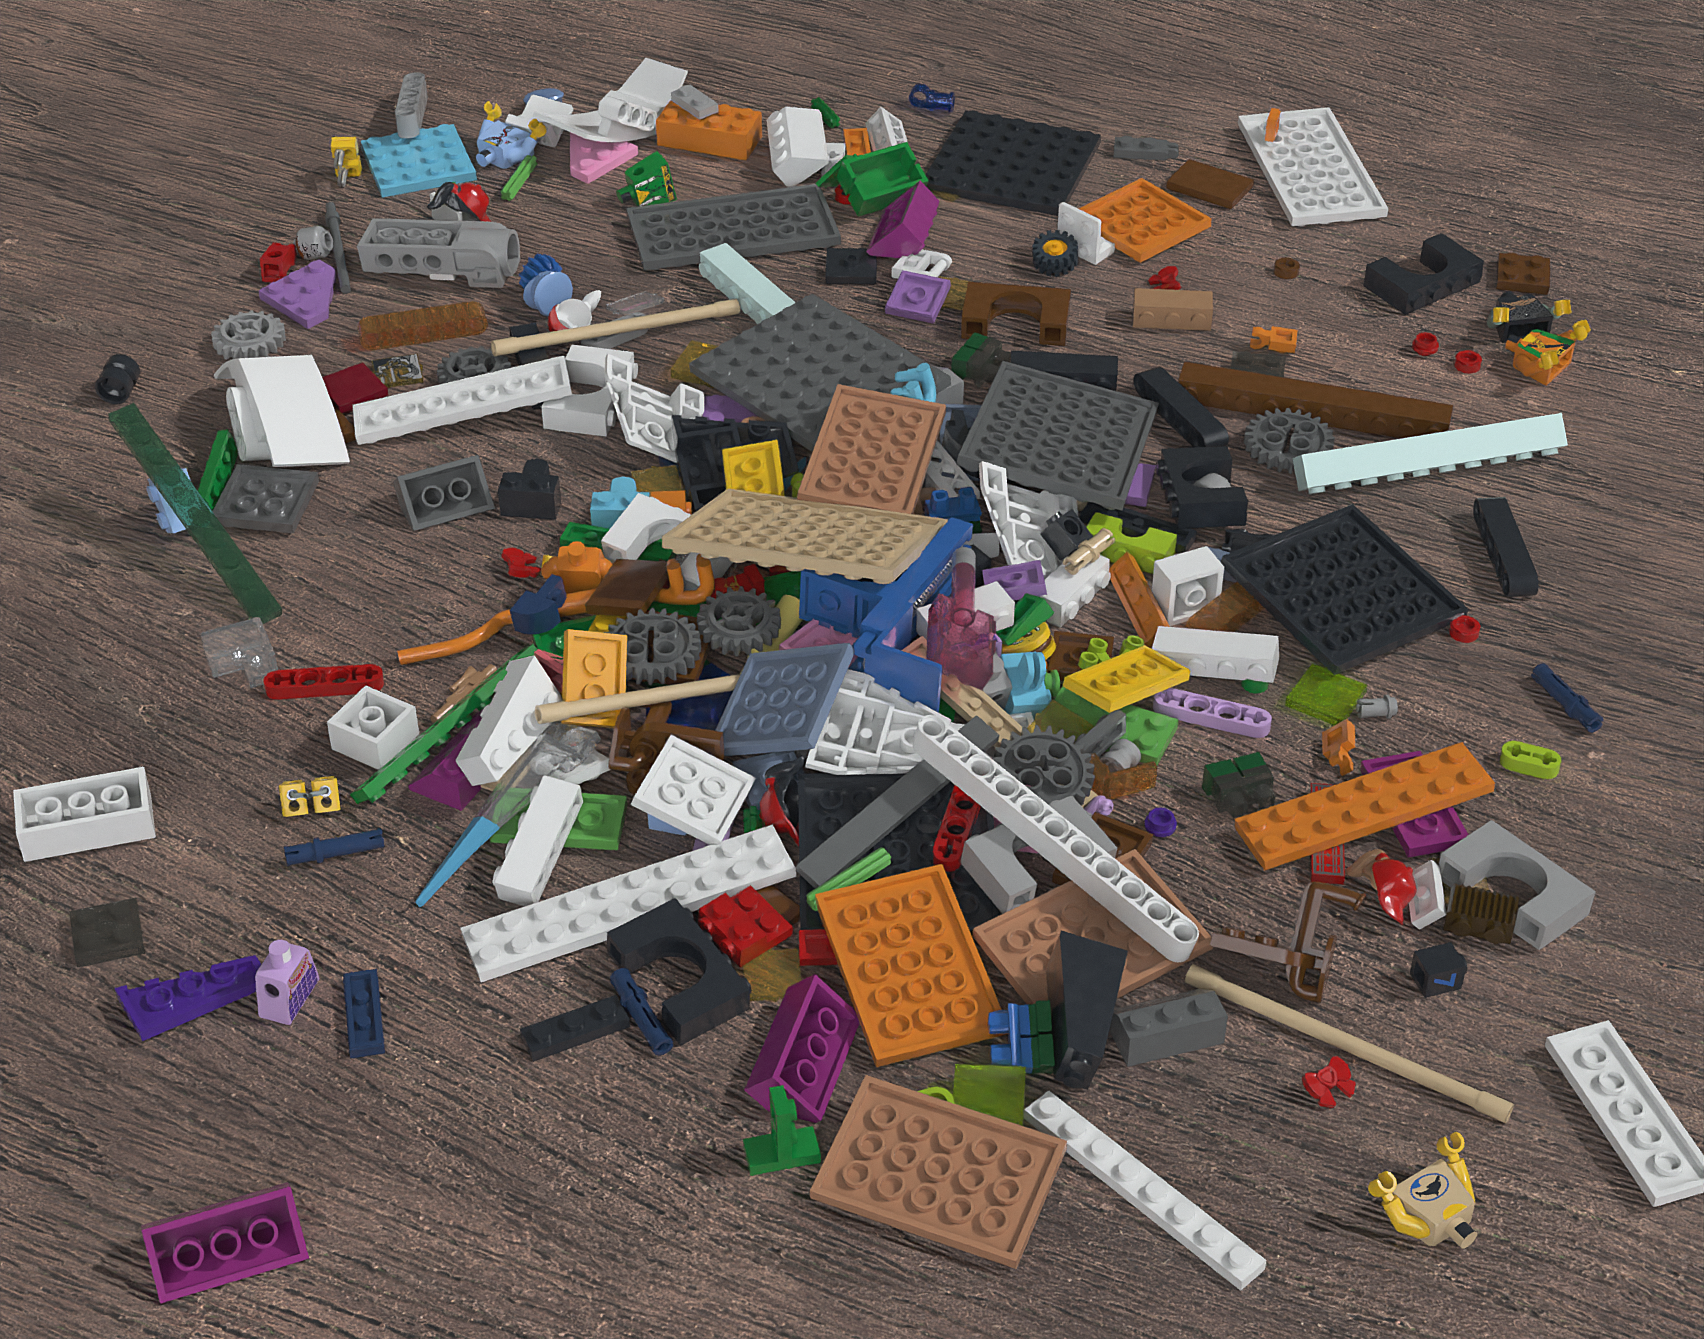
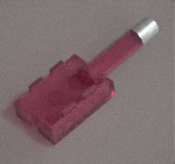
(958, 634)

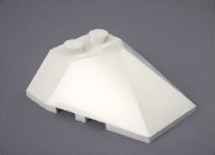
(646, 412)
(1021, 517)
(868, 730)

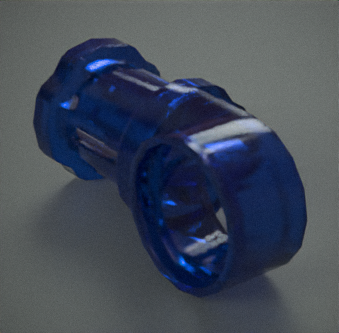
(933, 100)

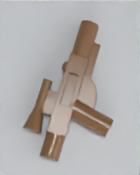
(463, 686)

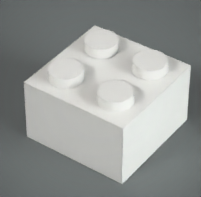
(1186, 583)
(373, 727)

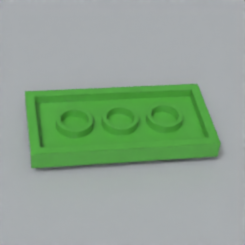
(1144, 728)
(595, 827)

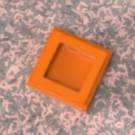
(1272, 124)

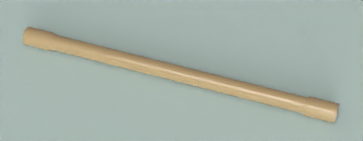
(514, 344)
(563, 710)
(1479, 1100)

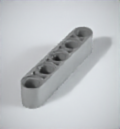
(411, 105)

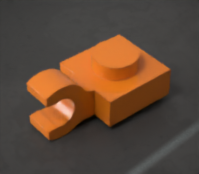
(1277, 338)
(1337, 743)

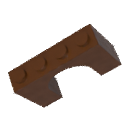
(990, 300)

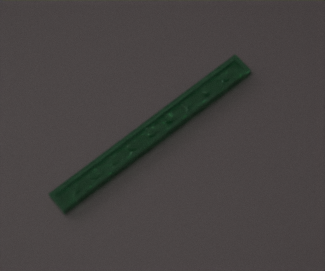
(194, 514)

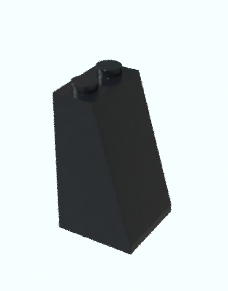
(1082, 994)

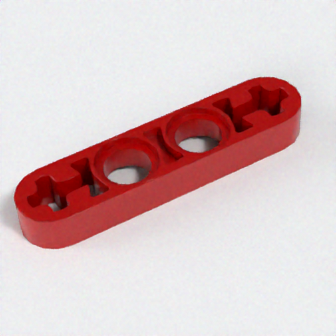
(323, 678)
(952, 817)

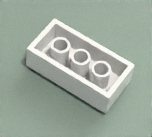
(83, 814)

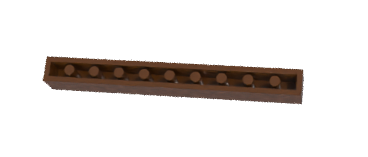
(1335, 405)

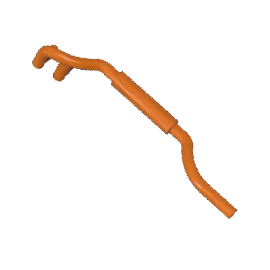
(573, 605)

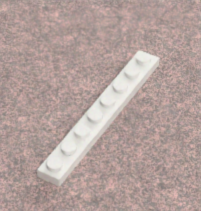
(1147, 1191)

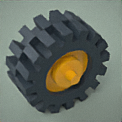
(1055, 253)

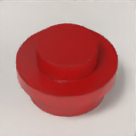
(1425, 344)

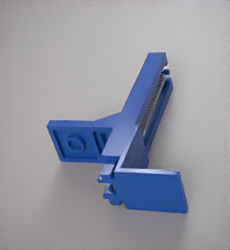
(886, 615)

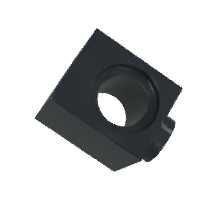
(1065, 533)

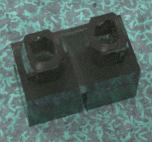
(979, 359)
(1239, 784)

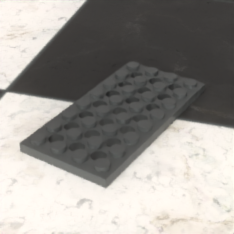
(747, 222)

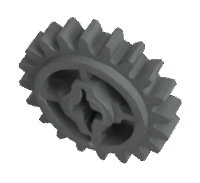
(470, 363)
(739, 617)

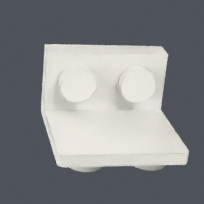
(545, 106)
(1086, 231)

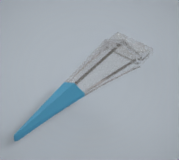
(552, 754)

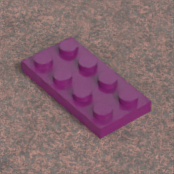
(1427, 833)

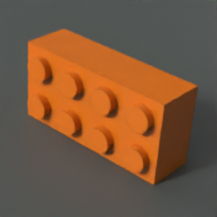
(727, 133)

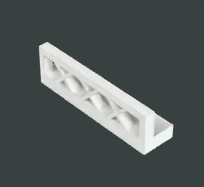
(885, 130)
(948, 465)

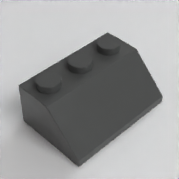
(443, 493)
(1168, 1026)

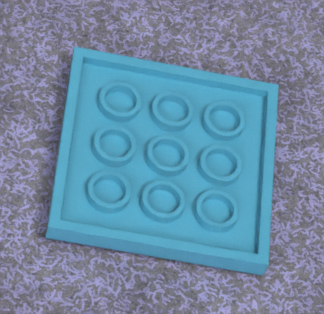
(419, 161)

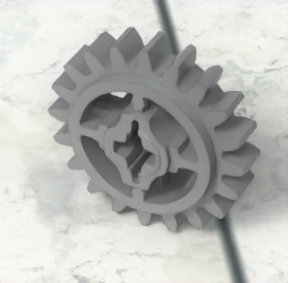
(248, 335)

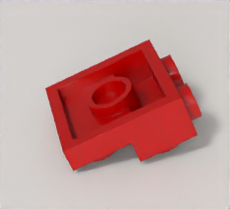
(743, 925)

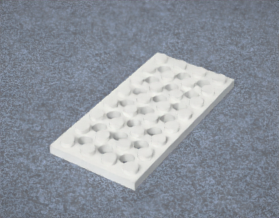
(1313, 168)

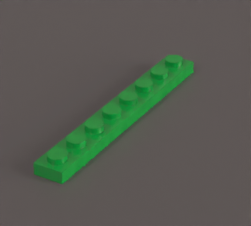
(435, 734)

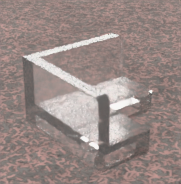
(240, 648)

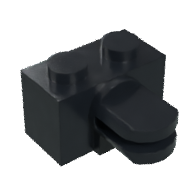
(530, 493)

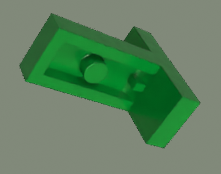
(785, 1145)

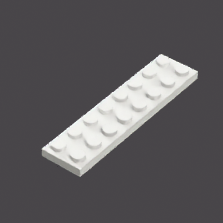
(461, 400)

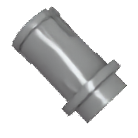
(1377, 707)

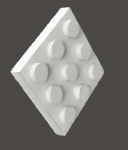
(693, 791)

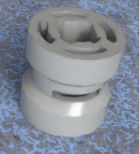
(1122, 755)

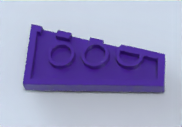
(176, 1001)

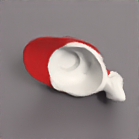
(573, 312)

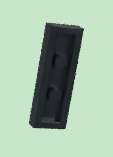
(574, 1028)

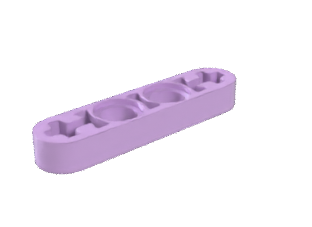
(1212, 709)

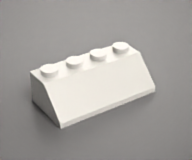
(796, 144)

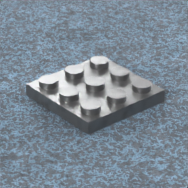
(265, 498)

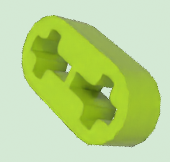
(1530, 760)

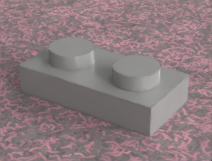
(694, 101)

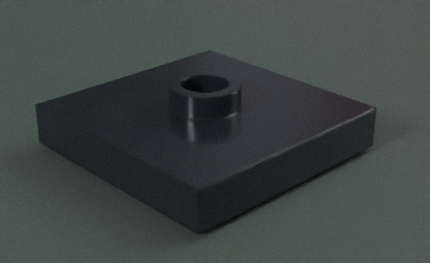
(850, 266)

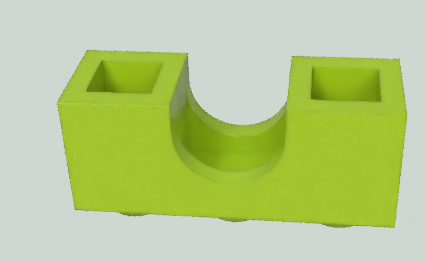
(1145, 549)

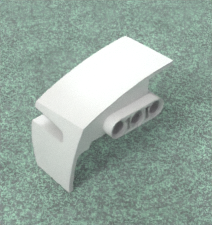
(628, 111)
(282, 412)

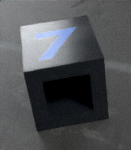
(1438, 969)

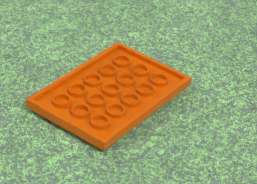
(909, 964)

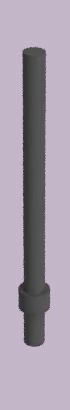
(333, 222)

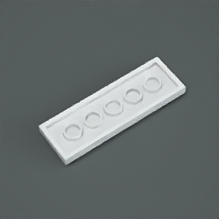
(1630, 1112)

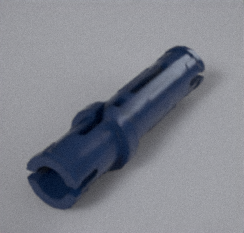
(1575, 705)
(333, 847)
(635, 1001)

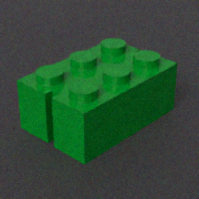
(879, 177)

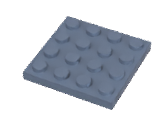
(783, 699)

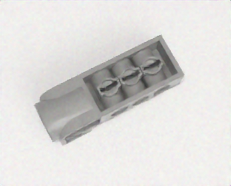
(469, 248)

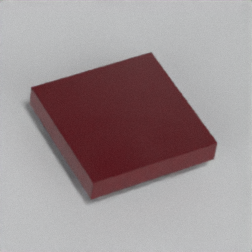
(354, 386)

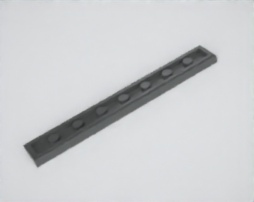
(885, 813)

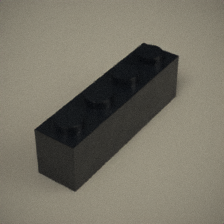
(1085, 368)

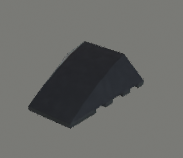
(700, 457)

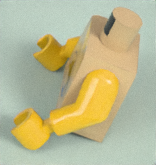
(1433, 1201)

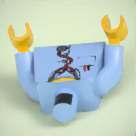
(503, 143)

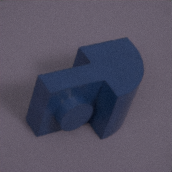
(539, 611)

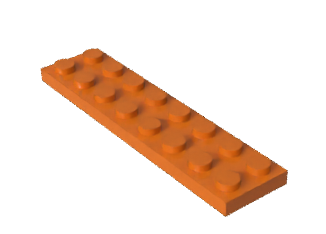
(1363, 805)

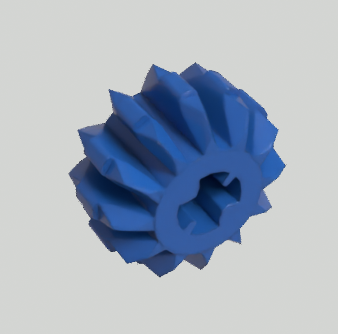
(536, 265)

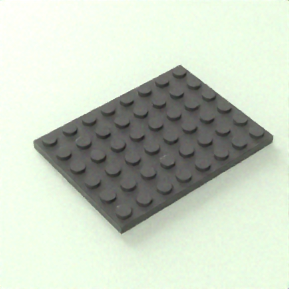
(797, 358)
(1060, 435)

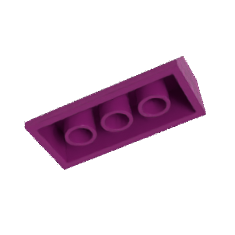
(905, 224)
(443, 777)
(805, 1048)
(224, 1242)

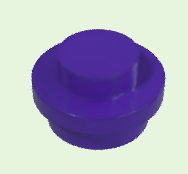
(1160, 822)

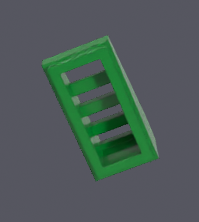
(1028, 614)

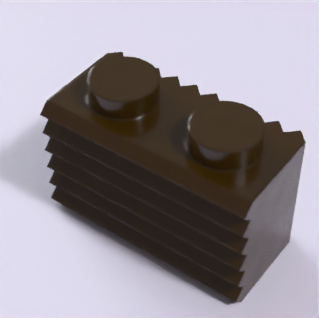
(1481, 914)

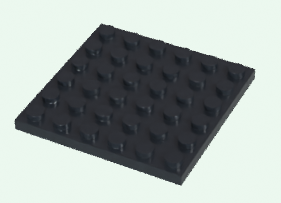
(1012, 162)
(1343, 588)
(833, 800)

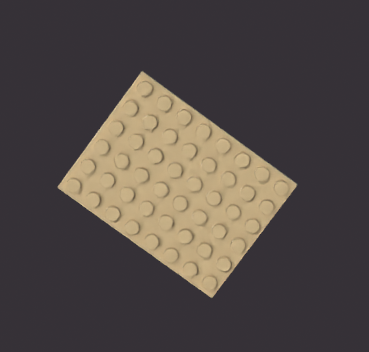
(805, 535)

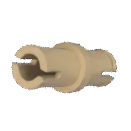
(1088, 551)

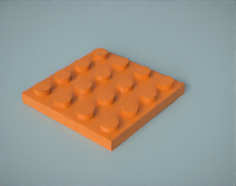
(1145, 219)

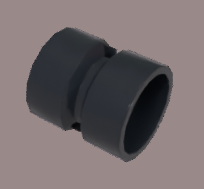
(117, 379)

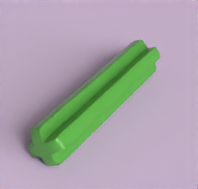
(518, 177)
(853, 875)

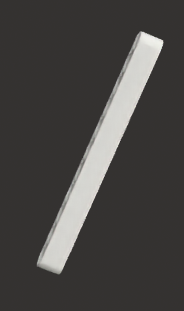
(1056, 839)

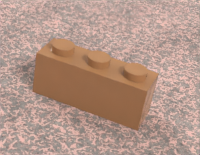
(1172, 309)

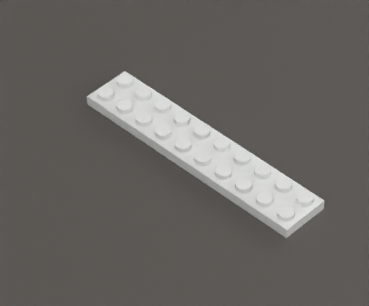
(588, 913)

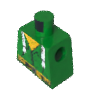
(648, 182)

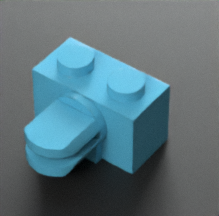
(609, 505)
(1027, 677)

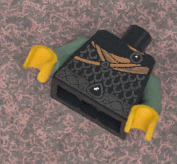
(1522, 314)

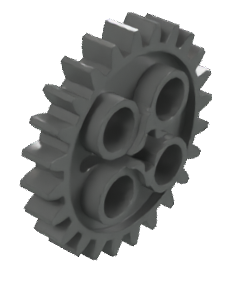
(1270, 433)
(674, 645)
(1044, 771)

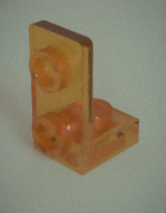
(1123, 781)

